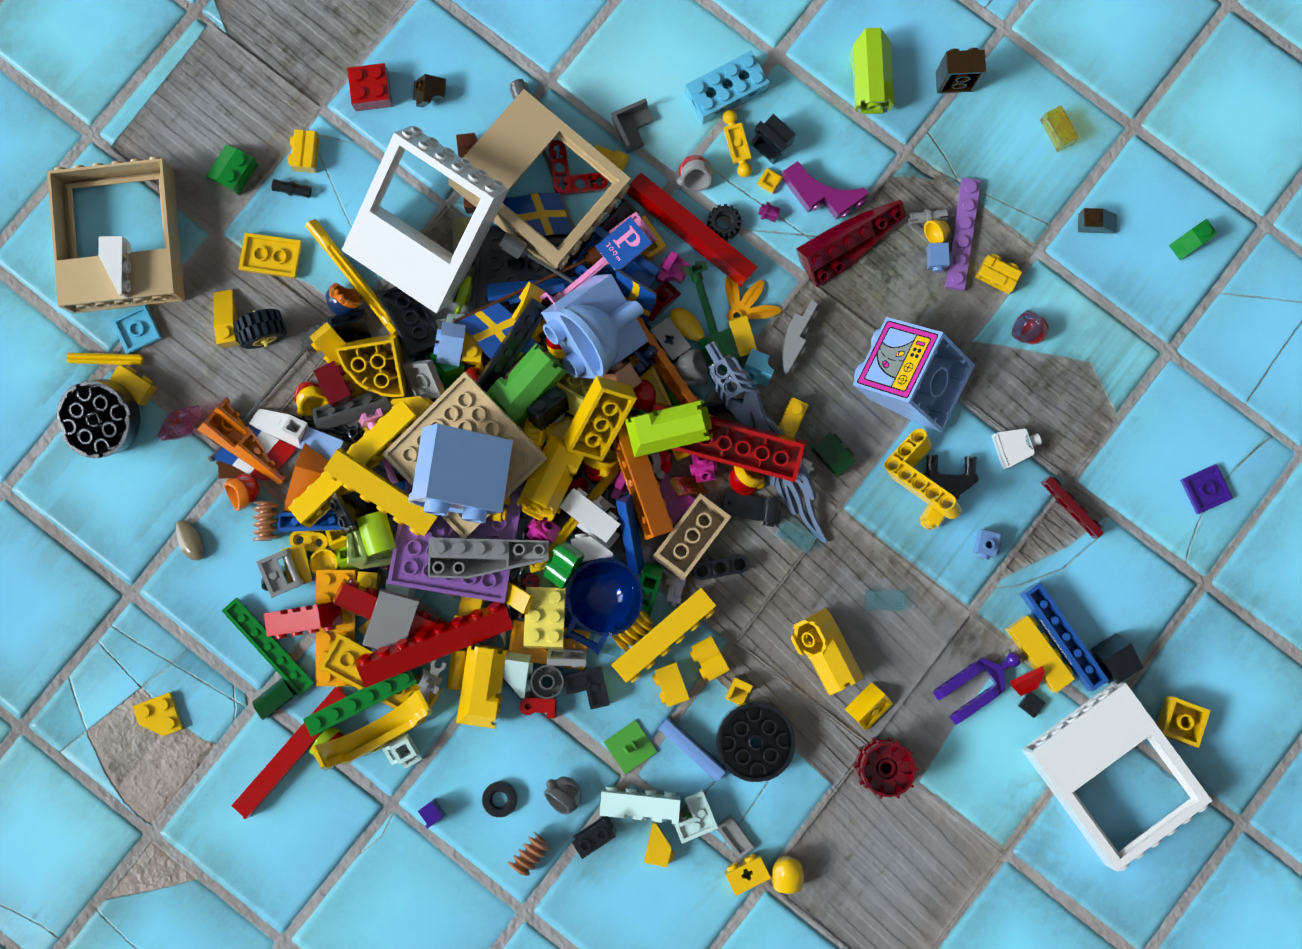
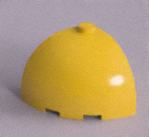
(375, 364)

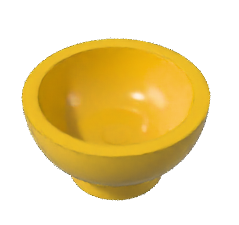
(936, 231)
(323, 560)

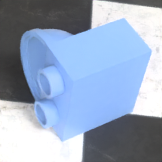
(594, 327)
(460, 473)

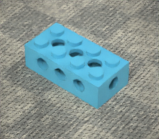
(727, 75)

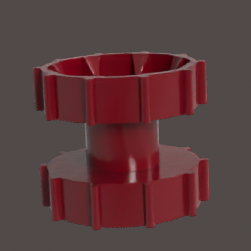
(901, 771)

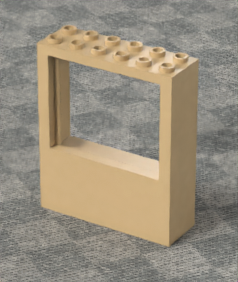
(513, 147)
(84, 282)

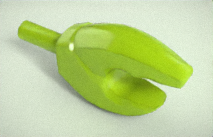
(464, 294)

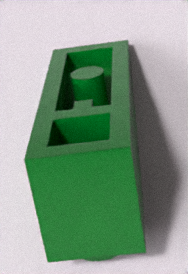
(650, 582)

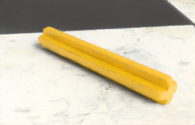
(104, 358)

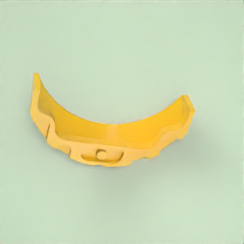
(374, 735)

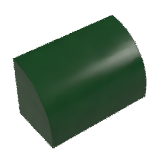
(273, 699)

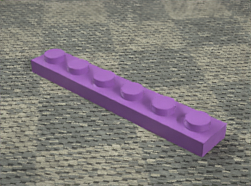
(963, 233)

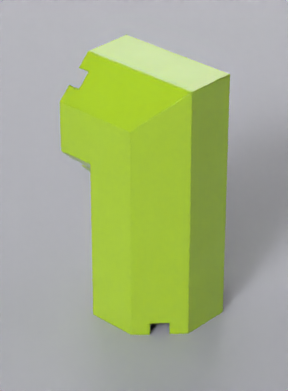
(872, 72)
(669, 428)

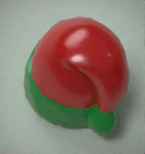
(645, 396)

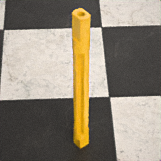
(349, 271)

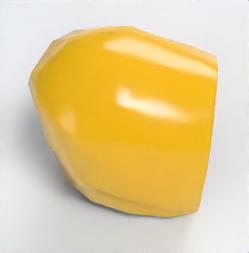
(787, 875)

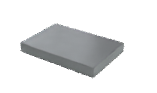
(390, 619)

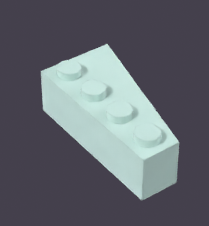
(640, 805)

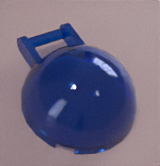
(603, 600)

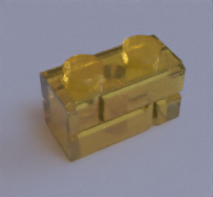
(1059, 128)

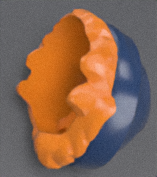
(342, 300)

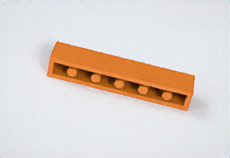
(643, 486)

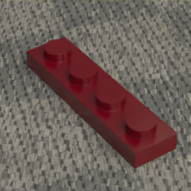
(1067, 501)

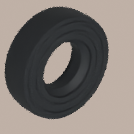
(496, 811)

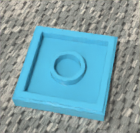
(137, 329)

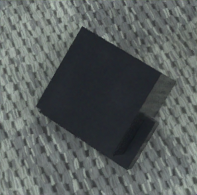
(772, 138)
(1117, 658)

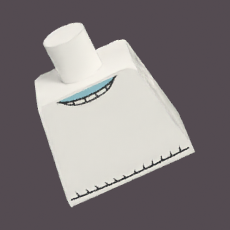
(1015, 446)

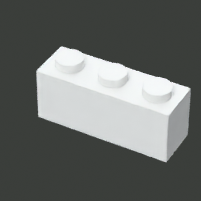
(590, 514)

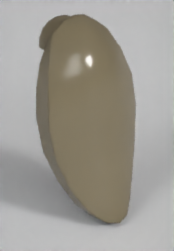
(189, 541)

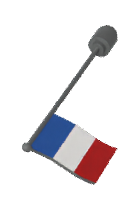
(274, 448)

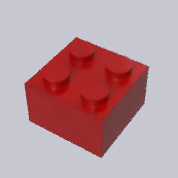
(369, 87)

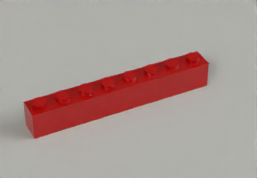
(433, 644)

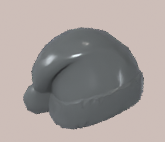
(563, 794)

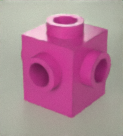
(703, 469)
(543, 530)

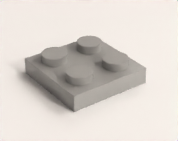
(423, 378)

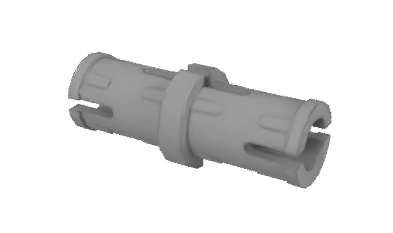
(927, 215)

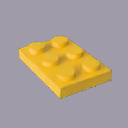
(270, 255)

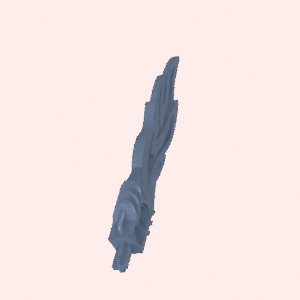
(744, 412)

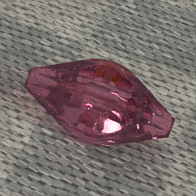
(179, 423)

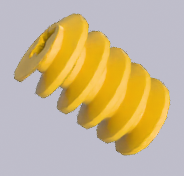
(639, 628)

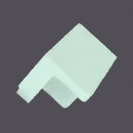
(701, 820)

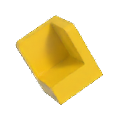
(738, 691)

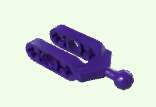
(995, 672)

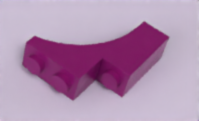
(813, 193)

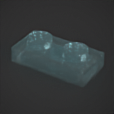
(795, 536)

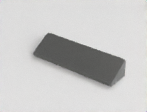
(329, 417)

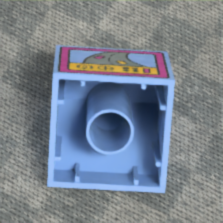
(914, 373)

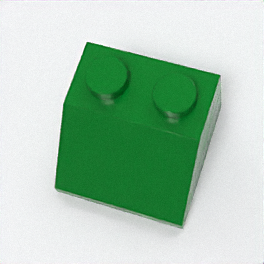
(232, 169)

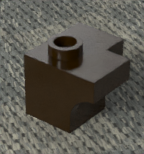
(428, 89)

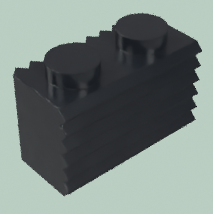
(548, 408)

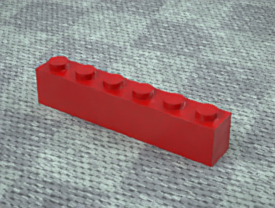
(363, 600)

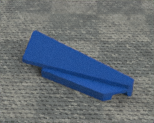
(498, 290)

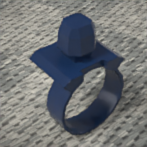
(646, 359)

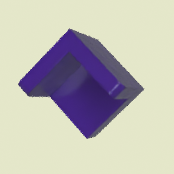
(431, 813)

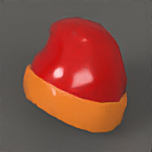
(242, 491)

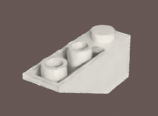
(114, 255)
(280, 425)

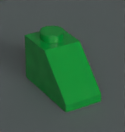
(1193, 239)

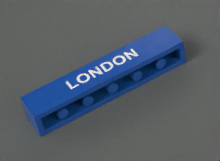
(1064, 637)

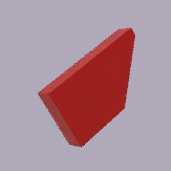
(1028, 681)

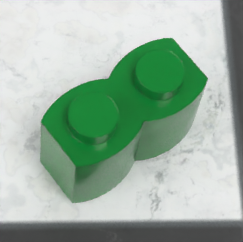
(563, 564)

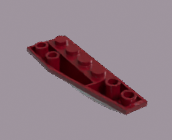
(847, 242)

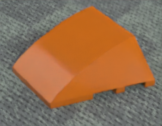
(306, 471)

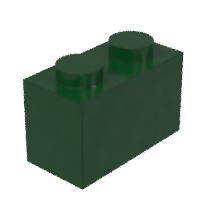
(833, 454)

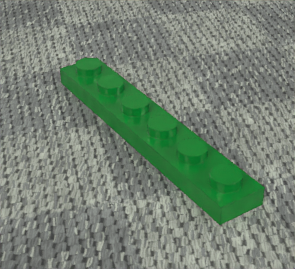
(268, 646)
(358, 702)

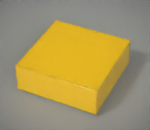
(769, 180)

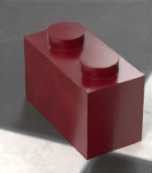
(334, 383)

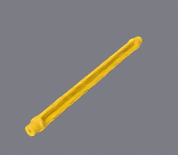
(571, 524)

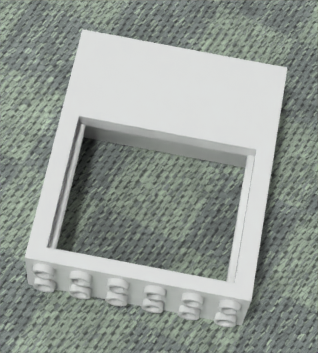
(402, 252)
(1092, 741)

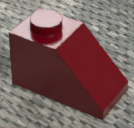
(665, 297)

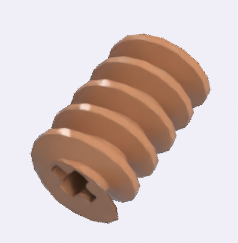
(265, 521)
(530, 855)

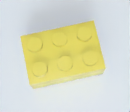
(546, 618)

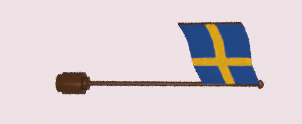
(493, 322)

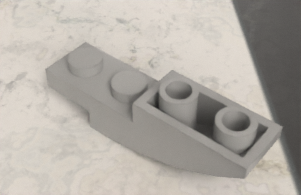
(793, 343)

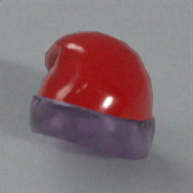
(1030, 328)

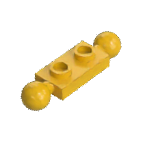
(737, 143)

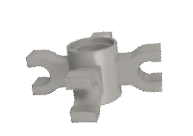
(431, 679)

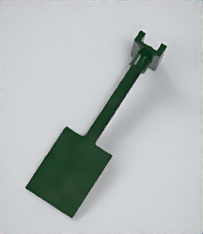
(723, 339)

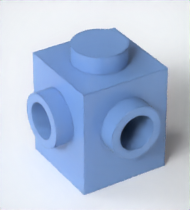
(938, 257)
(987, 544)

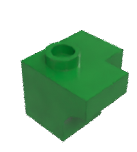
(447, 373)

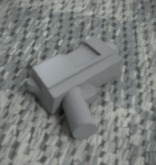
(675, 589)

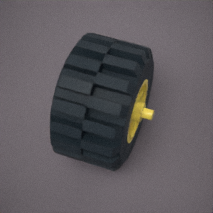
(260, 328)

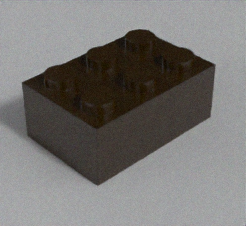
(960, 70)

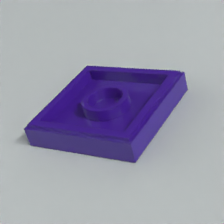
(1206, 489)

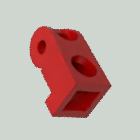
(539, 705)

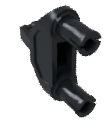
(953, 484)

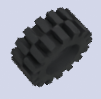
(725, 211)

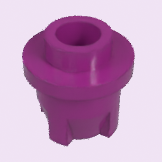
(769, 212)

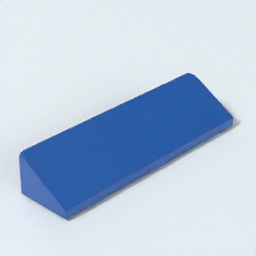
(288, 523)
(630, 533)

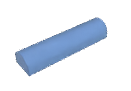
(692, 748)

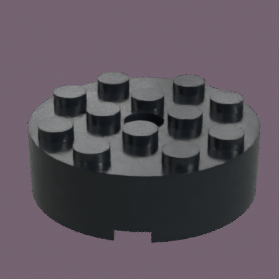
(98, 418)
(759, 762)

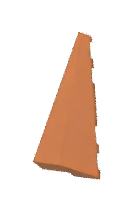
(230, 432)

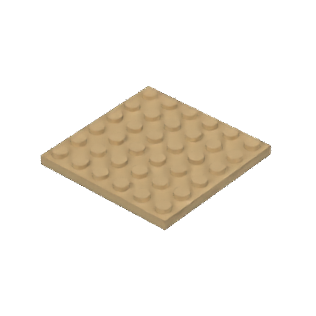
(471, 409)

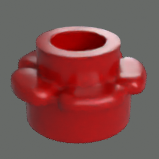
(530, 577)

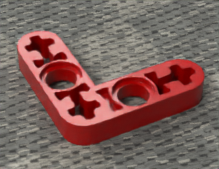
(570, 180)

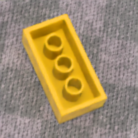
(599, 418)

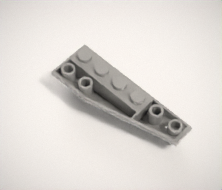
(478, 557)

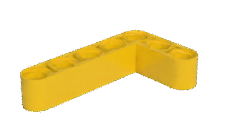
(905, 468)

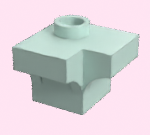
(402, 751)

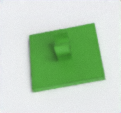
(630, 747)

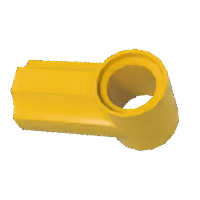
(617, 157)

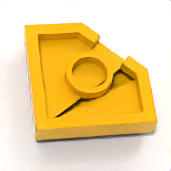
(159, 715)

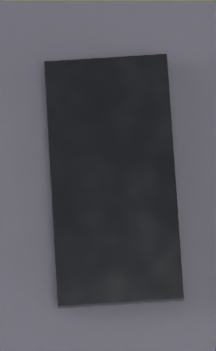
(410, 320)

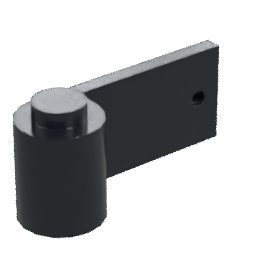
(752, 508)

